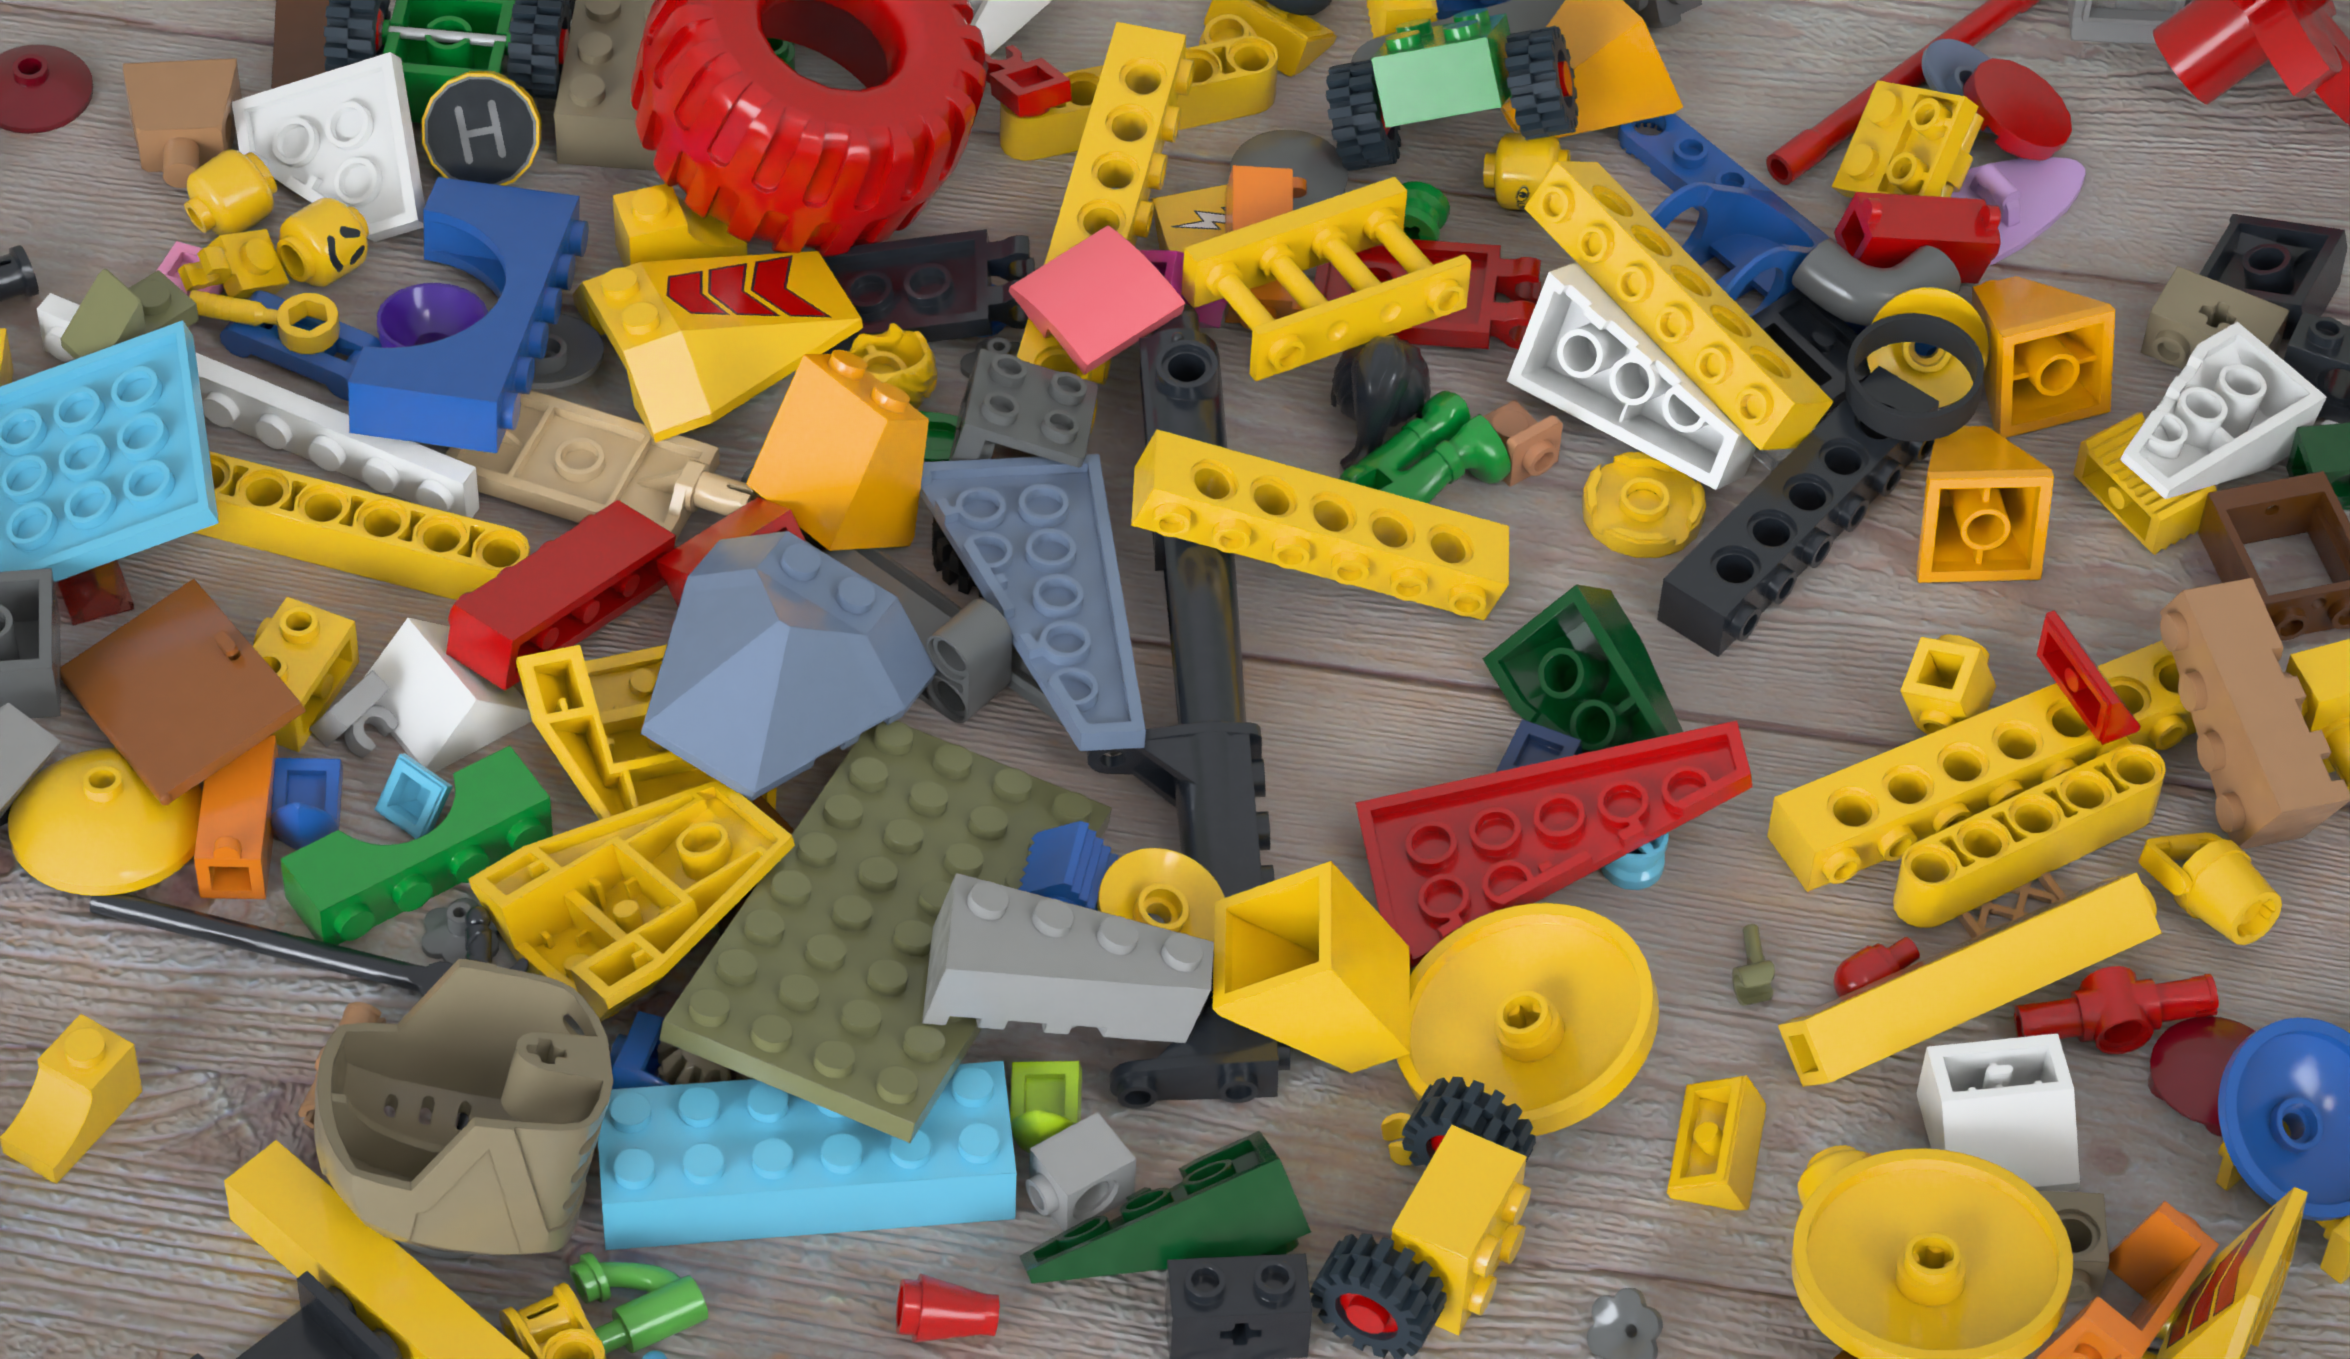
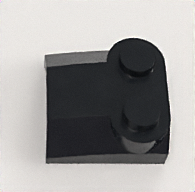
(2280, 263)

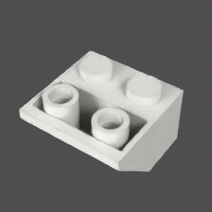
(2005, 1105)

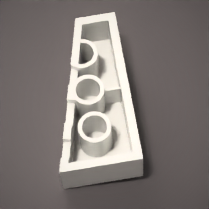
(1610, 374)

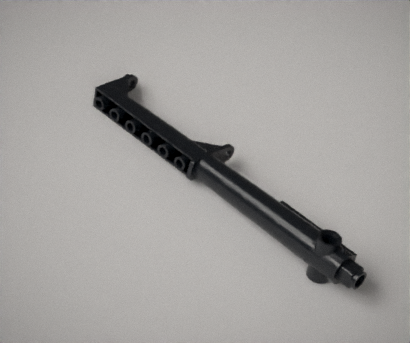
(1213, 757)

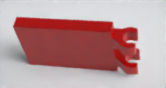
(1482, 316)

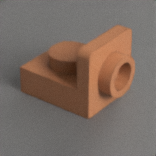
(1529, 443)

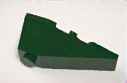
(1584, 673)
(1224, 1207)

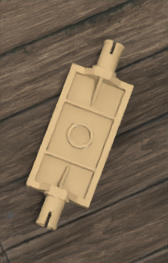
(584, 459)

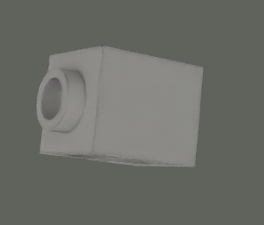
(1080, 1172)

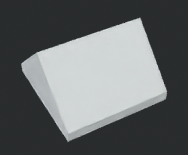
(439, 702)

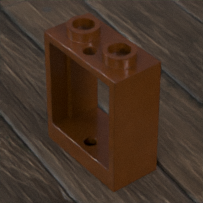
(2300, 506)

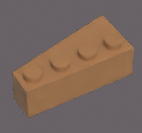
(2248, 716)

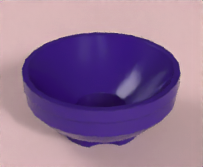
(427, 314)

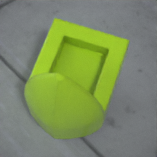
(1044, 1100)

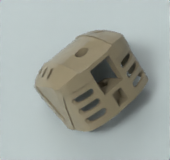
(533, 1100)

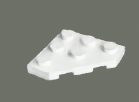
(342, 140)

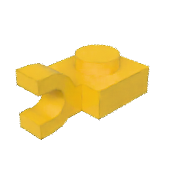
(239, 262)

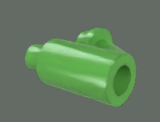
(664, 1311)

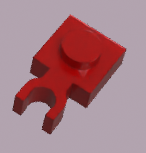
(1028, 86)

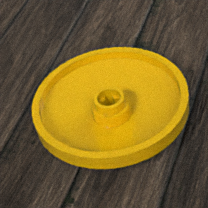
(1534, 1006)
(1931, 1259)

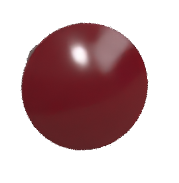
(2190, 1066)

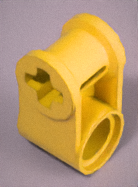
(552, 1328)

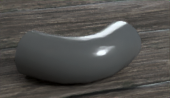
(1859, 291)

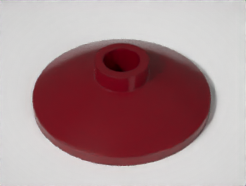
(42, 88)

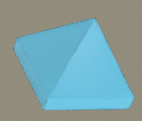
(413, 797)

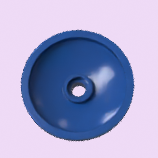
(2296, 1076)

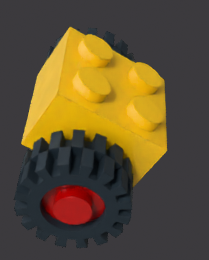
(1448, 1232)

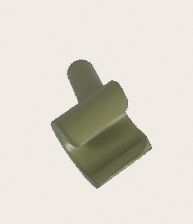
(1753, 980)

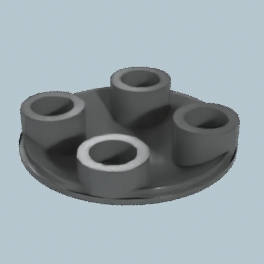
(1305, 154)

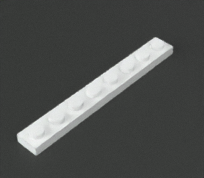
(308, 429)

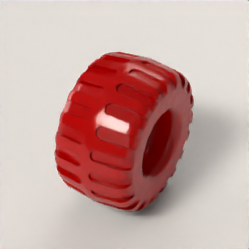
(791, 154)

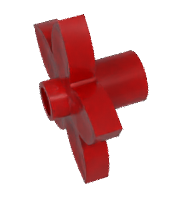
(2224, 41)

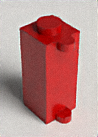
(1890, 227)

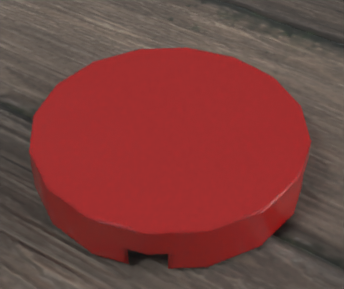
(2019, 109)

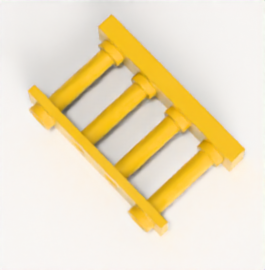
(1312, 237)

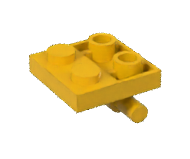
(1910, 143)

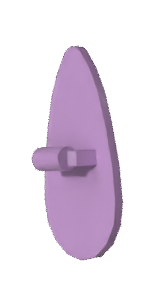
(2028, 195)

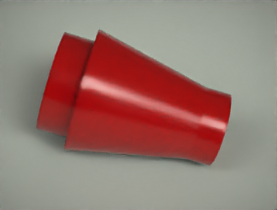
(942, 1310)

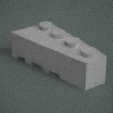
(1062, 966)

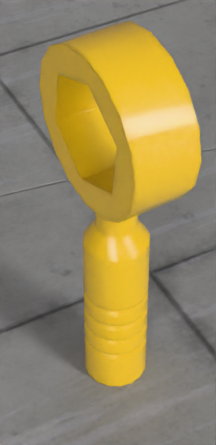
(290, 312)

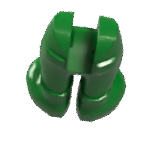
(1460, 446)

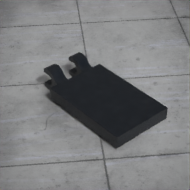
(934, 284)

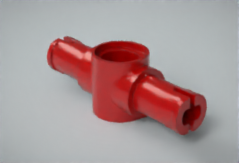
(2118, 1009)

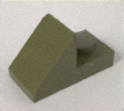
(120, 313)

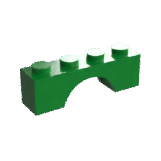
(353, 885)

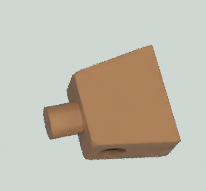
(181, 113)

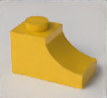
(661, 227)
(76, 1097)

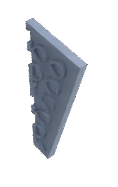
(1048, 562)

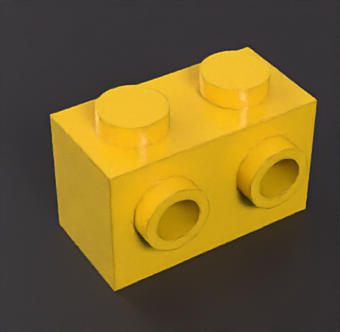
(312, 656)

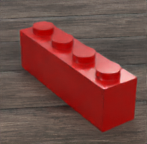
(559, 592)

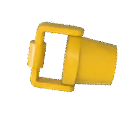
(2214, 883)

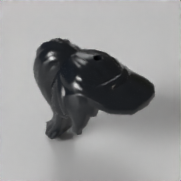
(1379, 389)

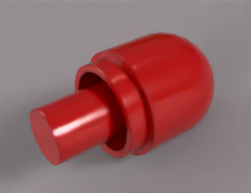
(1873, 964)

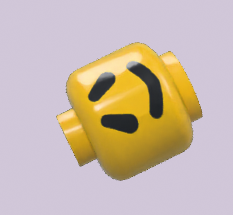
(323, 242)

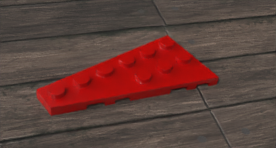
(1536, 828)

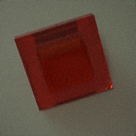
(96, 593)

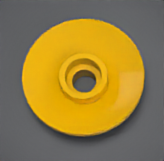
(1940, 373)
(1162, 885)

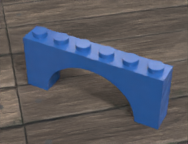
(471, 383)

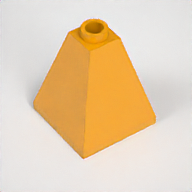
(1613, 66)
(2045, 354)
(1983, 510)

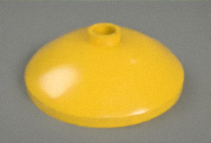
(99, 828)

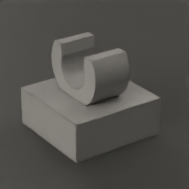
(353, 712)

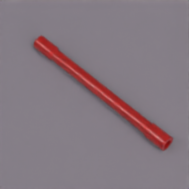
(1813, 144)

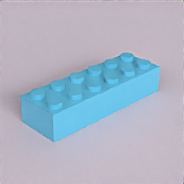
(771, 1165)

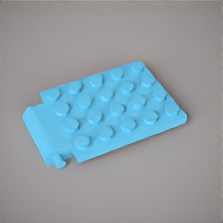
(104, 456)

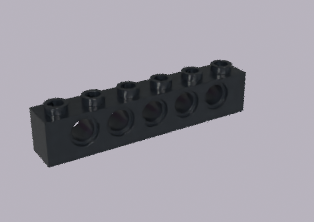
(1790, 520)

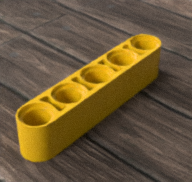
(1228, 83)
(2028, 835)

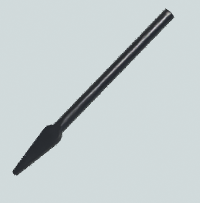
(270, 942)

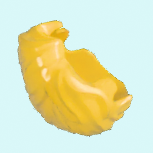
(899, 360)

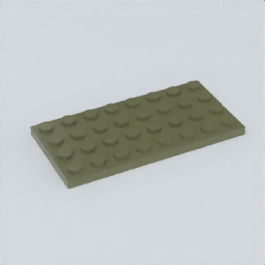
(833, 946)

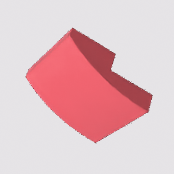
(1098, 298)

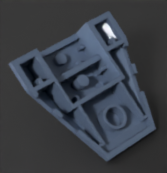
(780, 662)

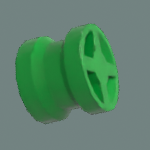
(1425, 211)

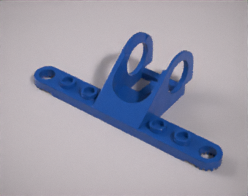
(1738, 215)

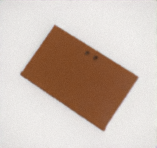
(180, 692)

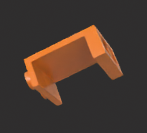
(2160, 1264)

